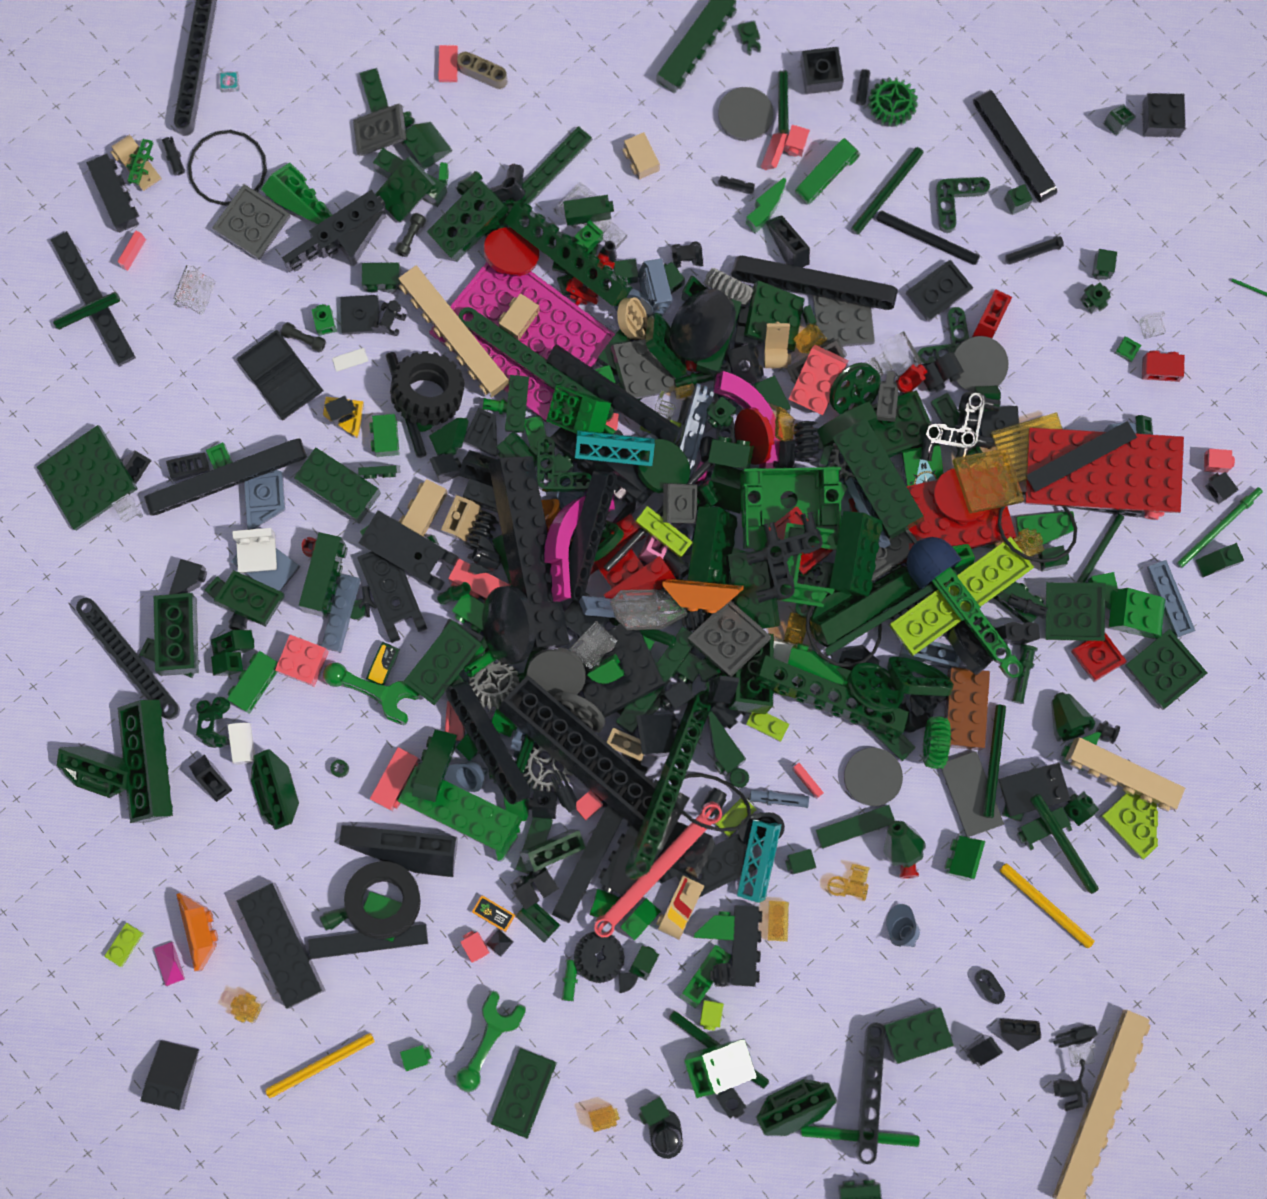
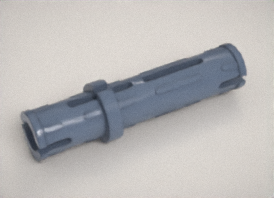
(779, 798)

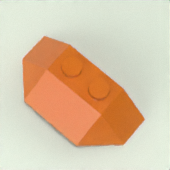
(701, 594)
(198, 930)

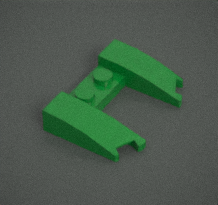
(806, 593)

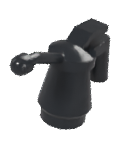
(1066, 1088)

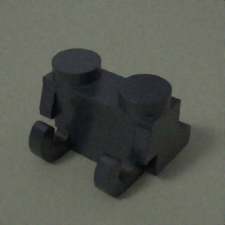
(687, 252)
(392, 309)

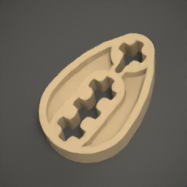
(635, 323)

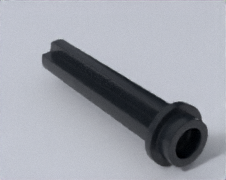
(1035, 250)

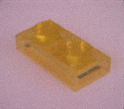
(778, 921)

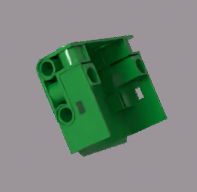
(806, 483)

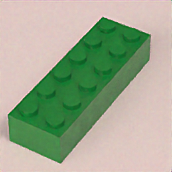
(466, 814)

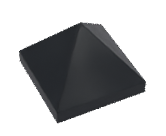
(499, 942)

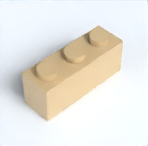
(424, 507)

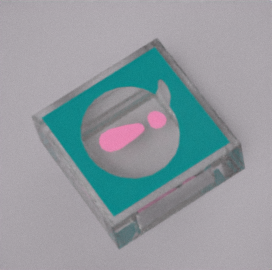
(229, 81)

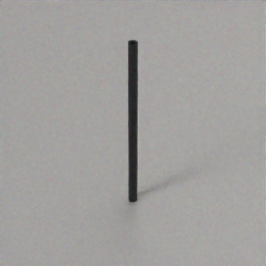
(641, 532)

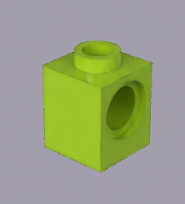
(711, 1015)

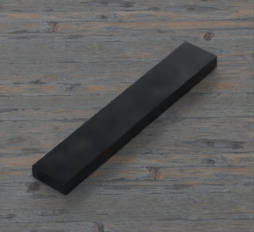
(1081, 456)
(361, 943)

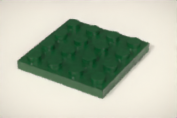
(86, 477)

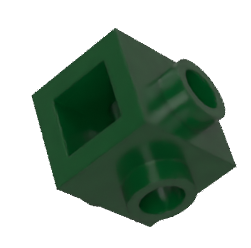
(1096, 297)
(720, 413)
(1080, 808)

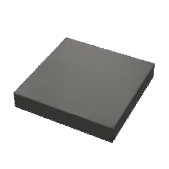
(679, 503)

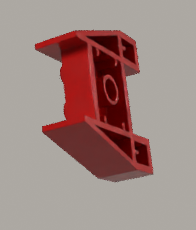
(629, 571)

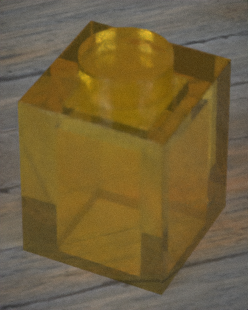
(808, 337)
(795, 629)
(604, 1118)

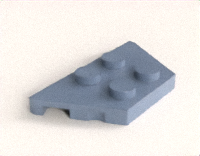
(264, 498)

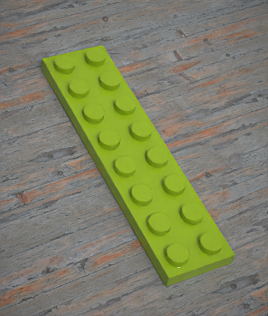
(982, 579)

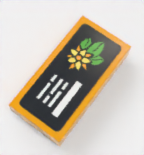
(493, 913)

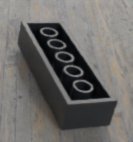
(280, 945)

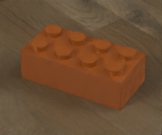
(968, 708)

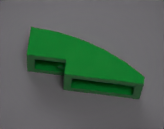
(765, 206)
(701, 980)

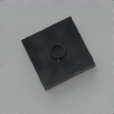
(359, 314)
(994, 420)

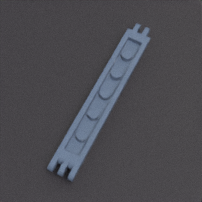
(695, 423)

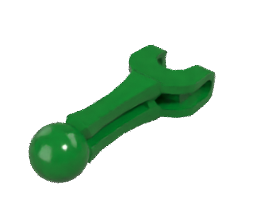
(336, 674)
(469, 1077)

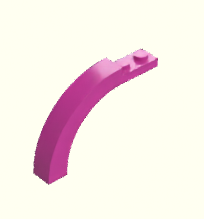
(747, 396)
(558, 547)

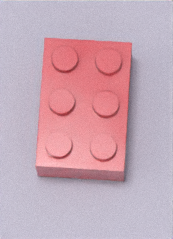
(817, 378)

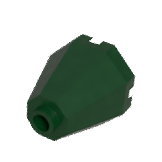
(1069, 717)
(903, 844)

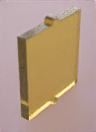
(784, 424)

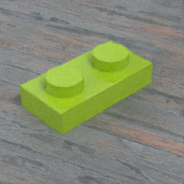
(768, 725)
(124, 944)

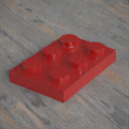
(809, 560)

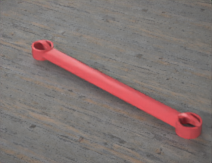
(657, 870)

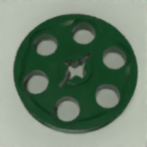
(848, 390)
(871, 681)

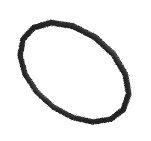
(219, 133)
(1037, 559)
(828, 659)
(712, 827)

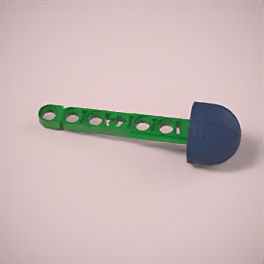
(933, 561)

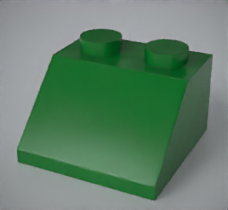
(964, 857)

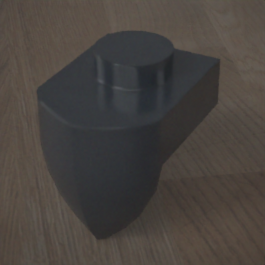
(914, 724)

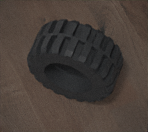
(431, 368)

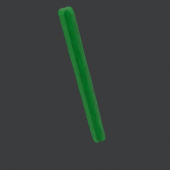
(851, 1135)

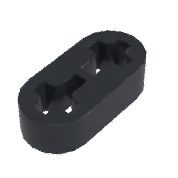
(993, 984)

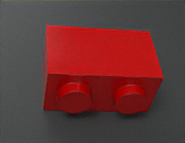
(1163, 366)

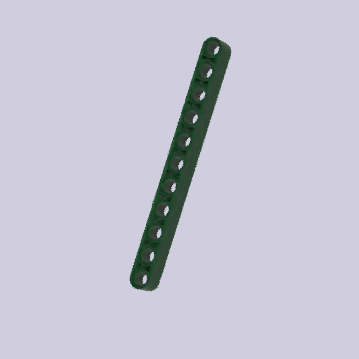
(665, 790)

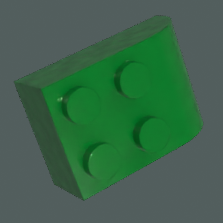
(1137, 612)

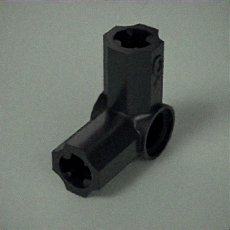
(512, 185)

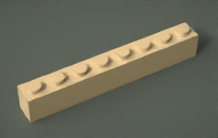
(454, 332)

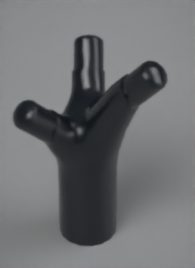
(367, 602)

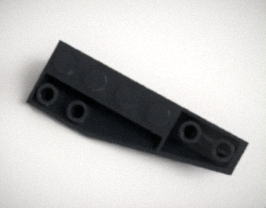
(412, 850)

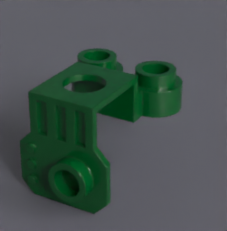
(212, 712)

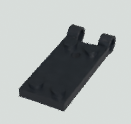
(400, 543)
(388, 584)
(721, 867)

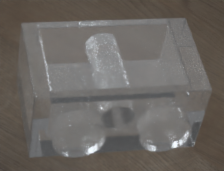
(593, 645)

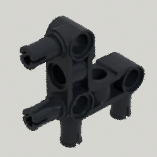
(968, 423)
(789, 547)

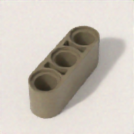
(477, 63)

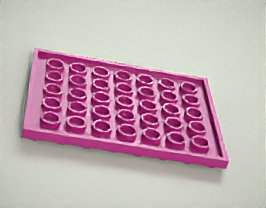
(556, 323)

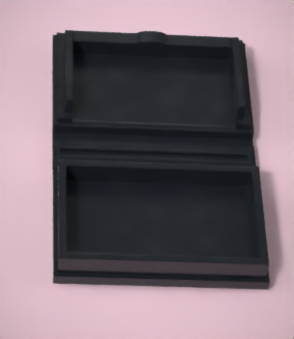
(279, 375)

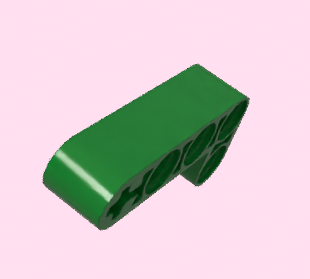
(826, 171)

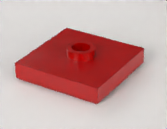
(1098, 657)

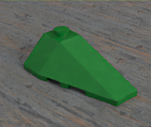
(289, 190)

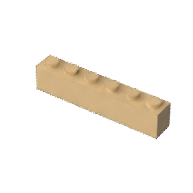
(1125, 774)

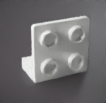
(255, 550)

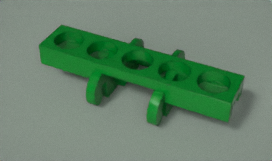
(133, 166)

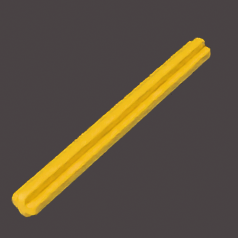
(1047, 905)
(319, 1065)

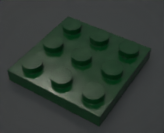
(771, 306)
(904, 432)
(1075, 611)
(1166, 669)

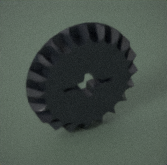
(587, 962)

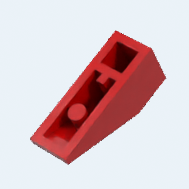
(992, 315)

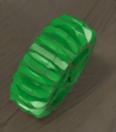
(878, 101)
(936, 742)

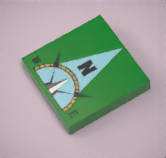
(922, 471)

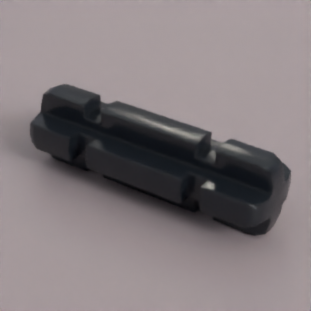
(863, 87)
(736, 184)

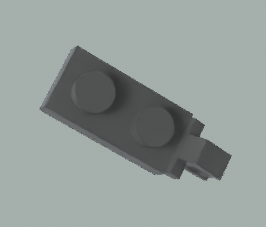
(887, 398)

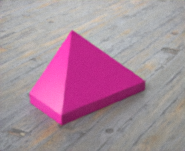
(169, 963)

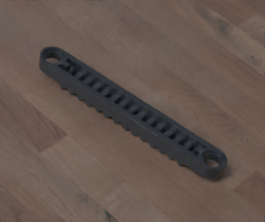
(127, 657)

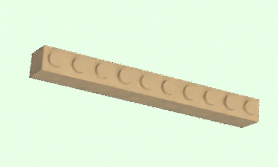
(1102, 1106)

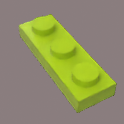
(663, 532)

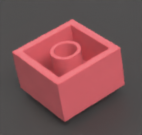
(302, 660)

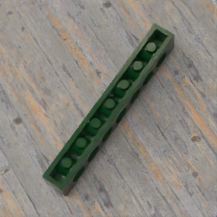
(518, 219)
(823, 688)

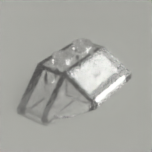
(646, 609)

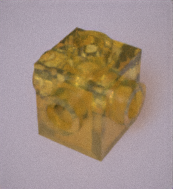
(1029, 542)
(253, 1007)

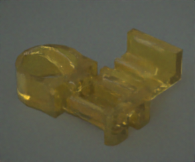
(855, 886)

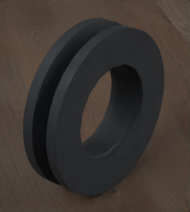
(376, 873)

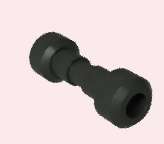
(403, 248)
(317, 343)

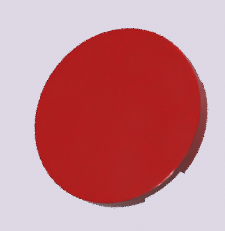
(510, 252)
(755, 428)
(950, 499)

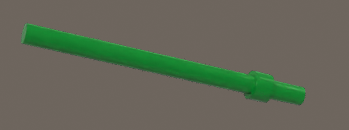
(1245, 503)

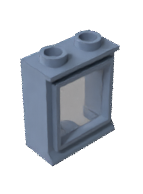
(655, 285)

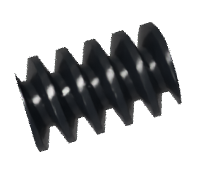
(805, 441)
(483, 529)

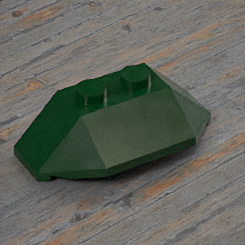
(94, 770)
(273, 789)
(795, 1107)

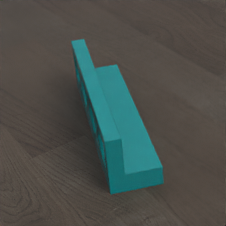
(618, 441)
(766, 861)

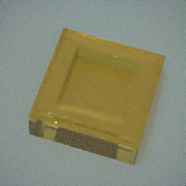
(684, 391)

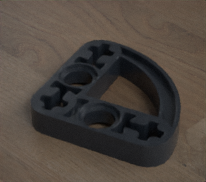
(968, 648)

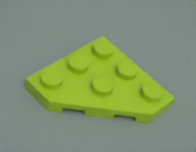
(1135, 823)

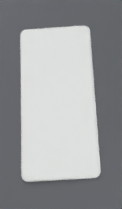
(350, 359)

